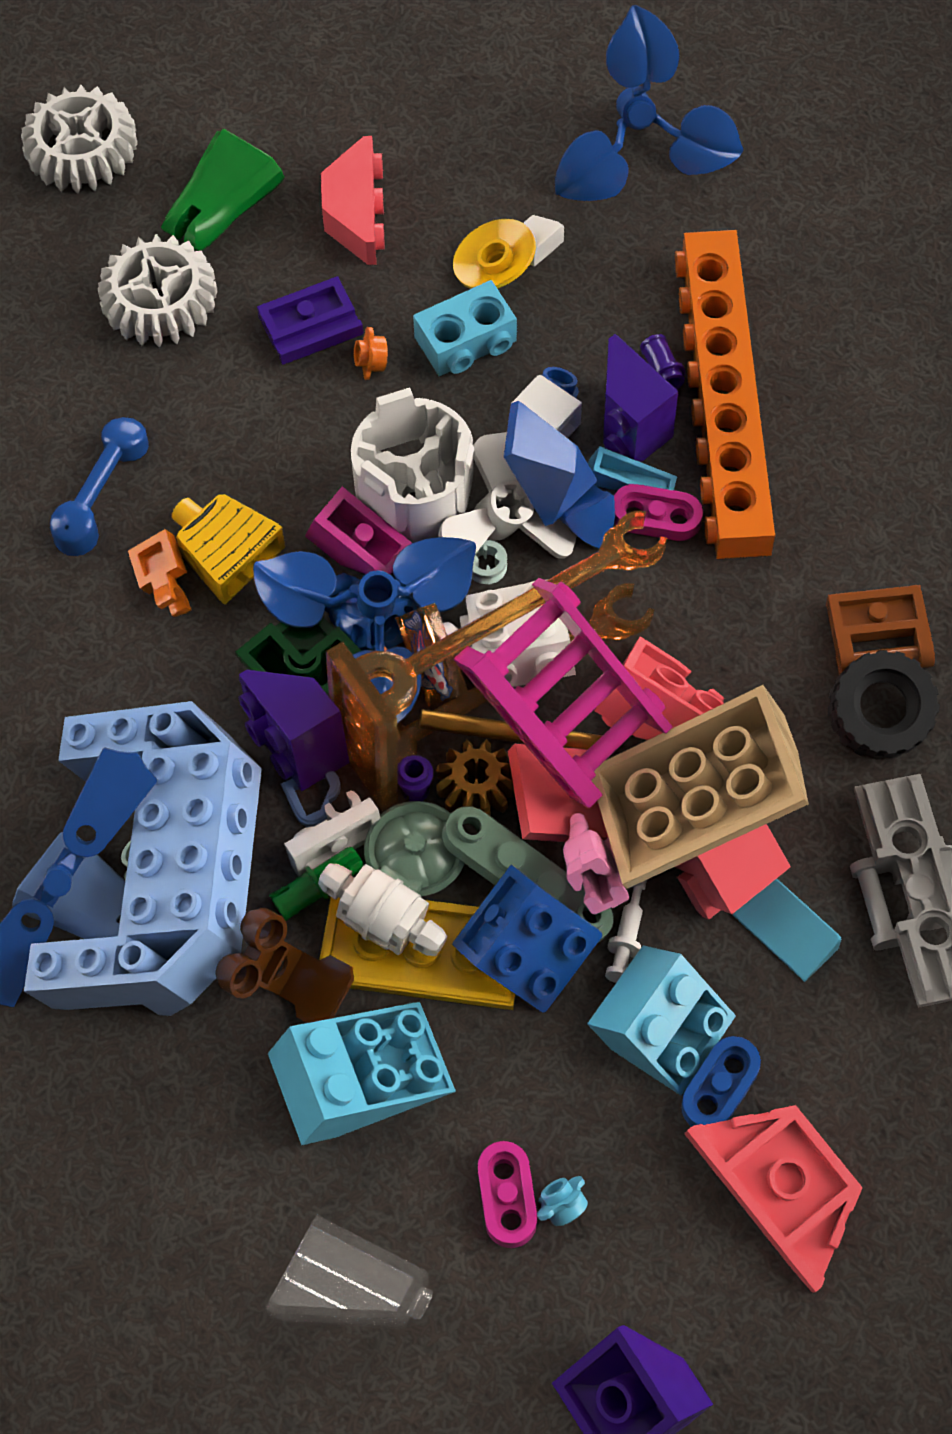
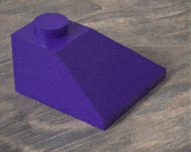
(631, 1388)

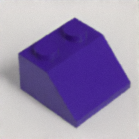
(637, 404)

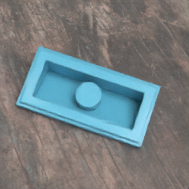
(789, 929)

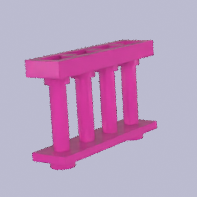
(518, 704)

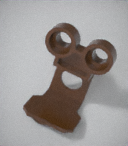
(309, 983)

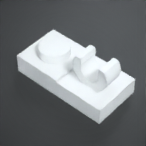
(342, 830)

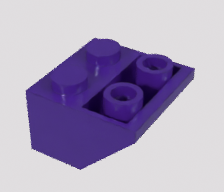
(295, 724)

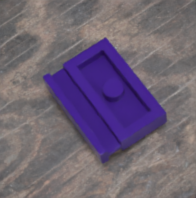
(310, 320)

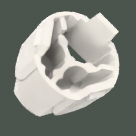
(437, 473)

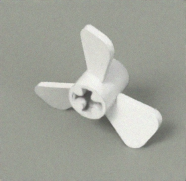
(518, 512)

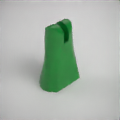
(222, 188)

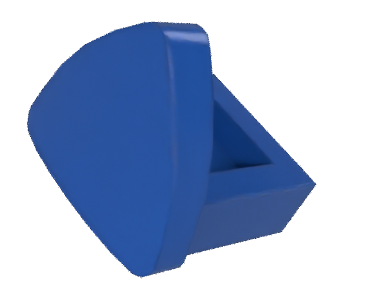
(591, 516)

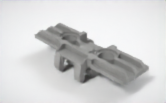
(925, 878)

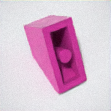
(356, 535)

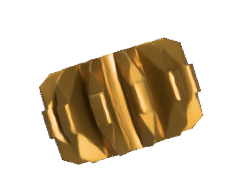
(476, 763)

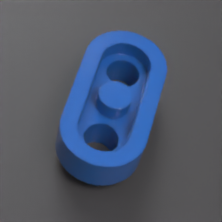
(718, 1084)

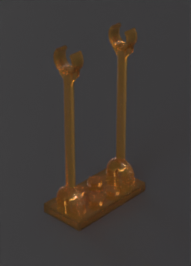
(370, 719)

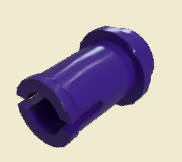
(661, 358)
(415, 777)

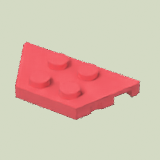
(784, 1183)

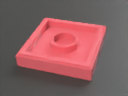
(542, 803)

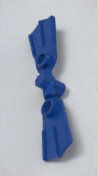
(105, 803)

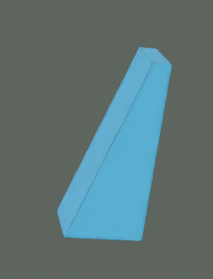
(616, 471)

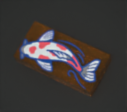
(419, 631)

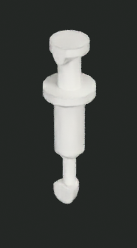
(625, 943)

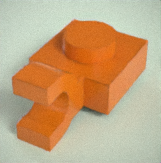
(156, 568)

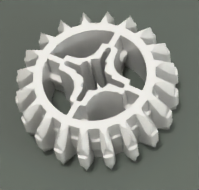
(79, 150)
(138, 309)

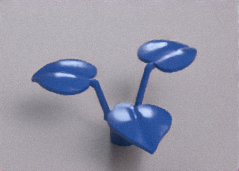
(638, 54)
(301, 584)

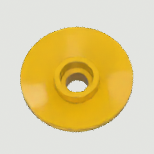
(495, 253)

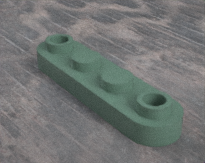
(498, 848)

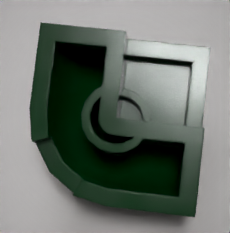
(294, 650)

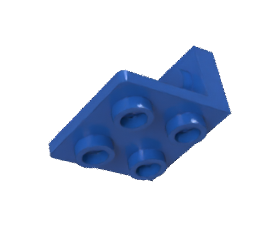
(527, 939)

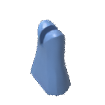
(92, 902)

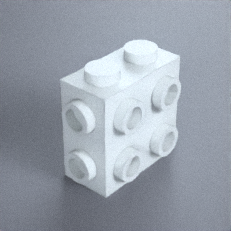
(536, 655)

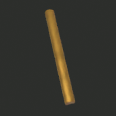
(491, 728)

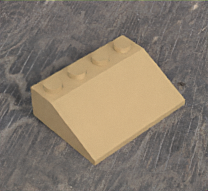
(699, 785)

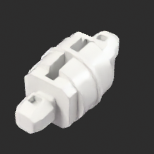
(382, 909)

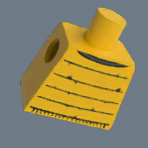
(225, 542)

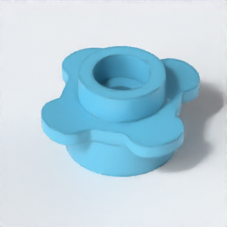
(562, 1201)

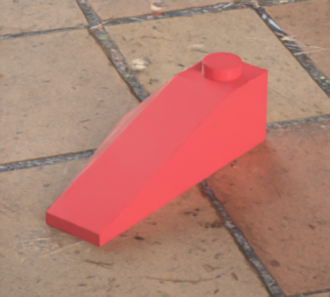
(666, 679)

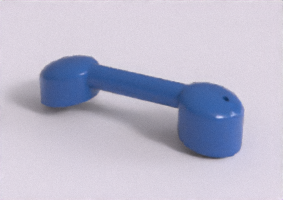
(73, 521)

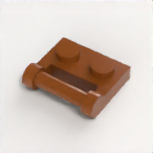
(879, 616)

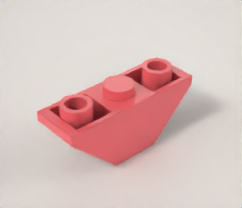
(353, 202)

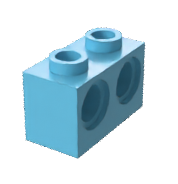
(461, 321)

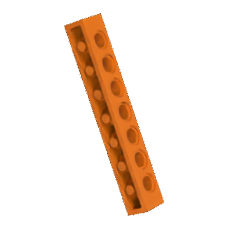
(717, 258)

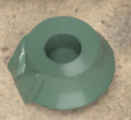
(411, 847)

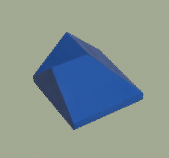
(545, 463)

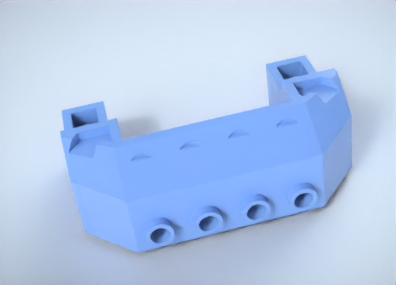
(182, 869)

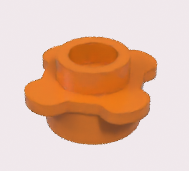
(371, 353)

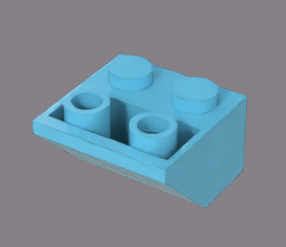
(662, 1017)

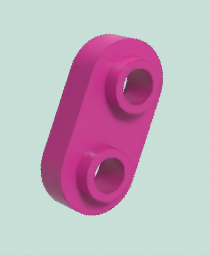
(660, 508)
(507, 1195)

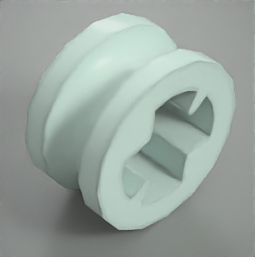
(489, 575)

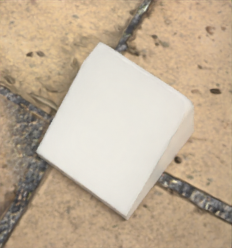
(547, 235)

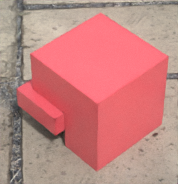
(733, 872)

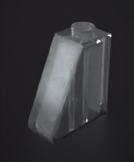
(348, 1283)

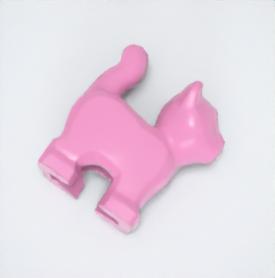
(593, 865)

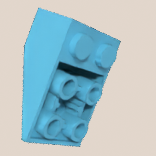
(358, 1070)

